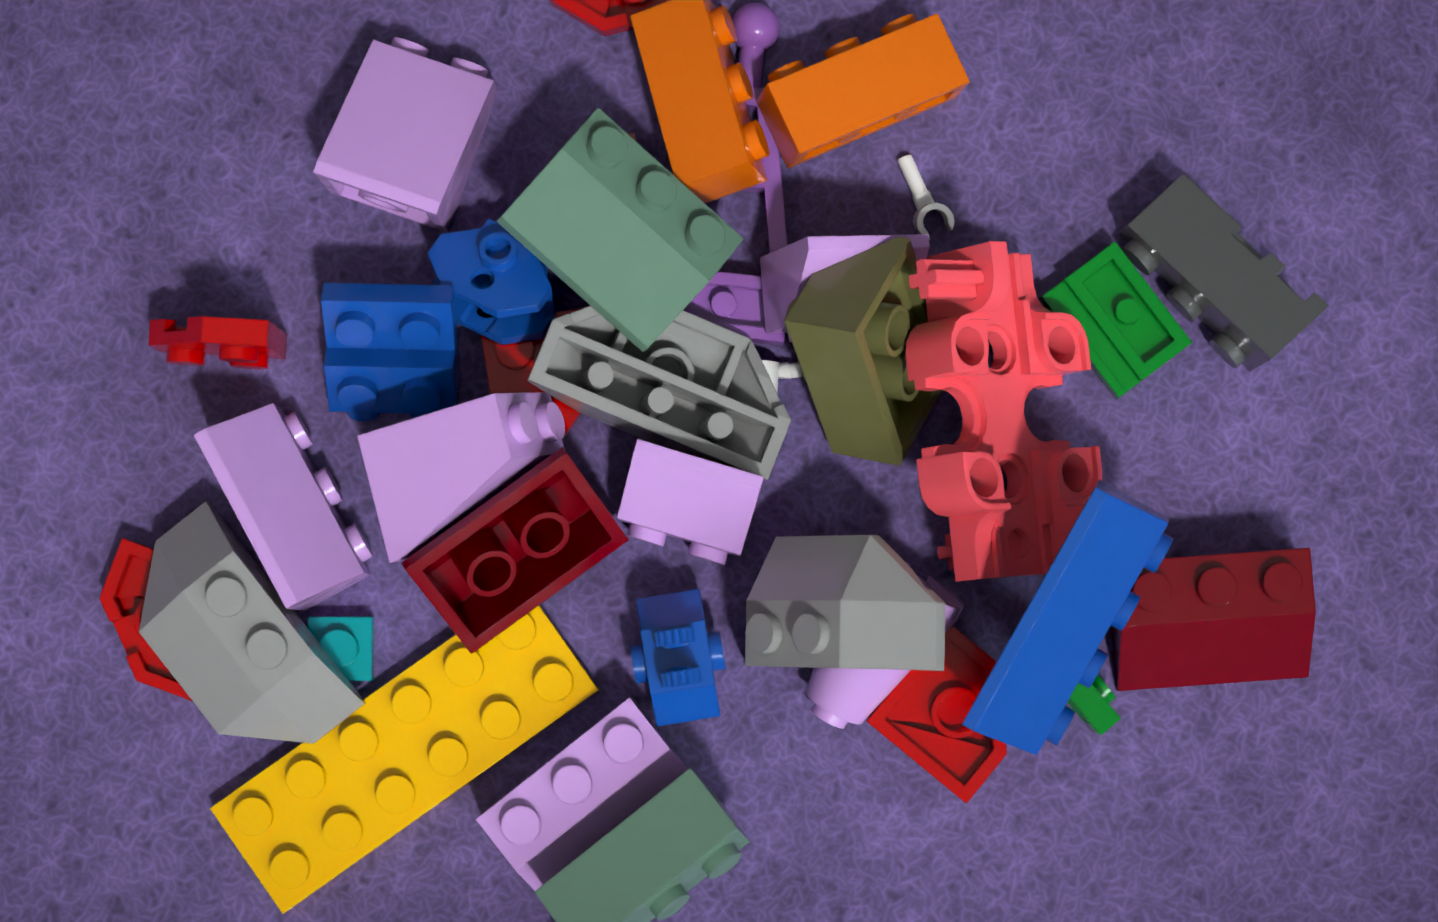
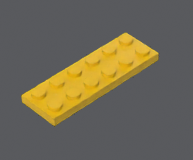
(400, 755)

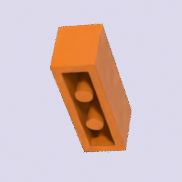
(861, 88)
(701, 97)

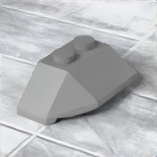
(687, 392)
(842, 607)
(234, 641)

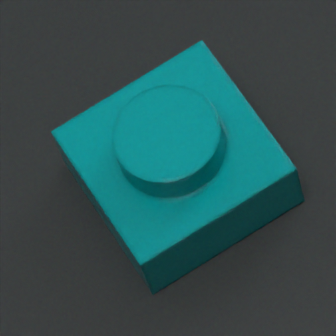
(348, 643)

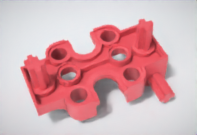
(973, 299)

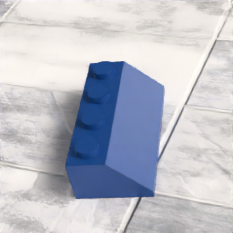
(1068, 619)

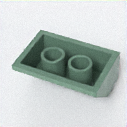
(620, 230)
(649, 859)

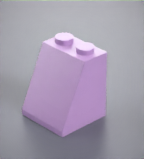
(408, 133)
(453, 461)

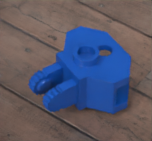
(500, 278)
(678, 657)

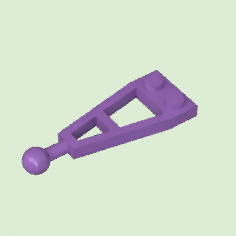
(734, 298)

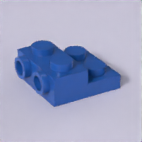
(390, 349)

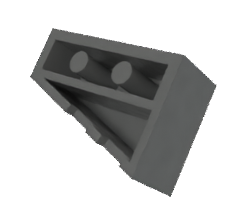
(1218, 275)

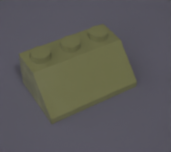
(852, 351)

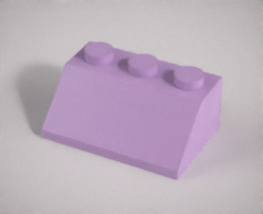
(286, 505)
(582, 794)

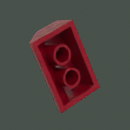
(515, 551)
(1219, 621)

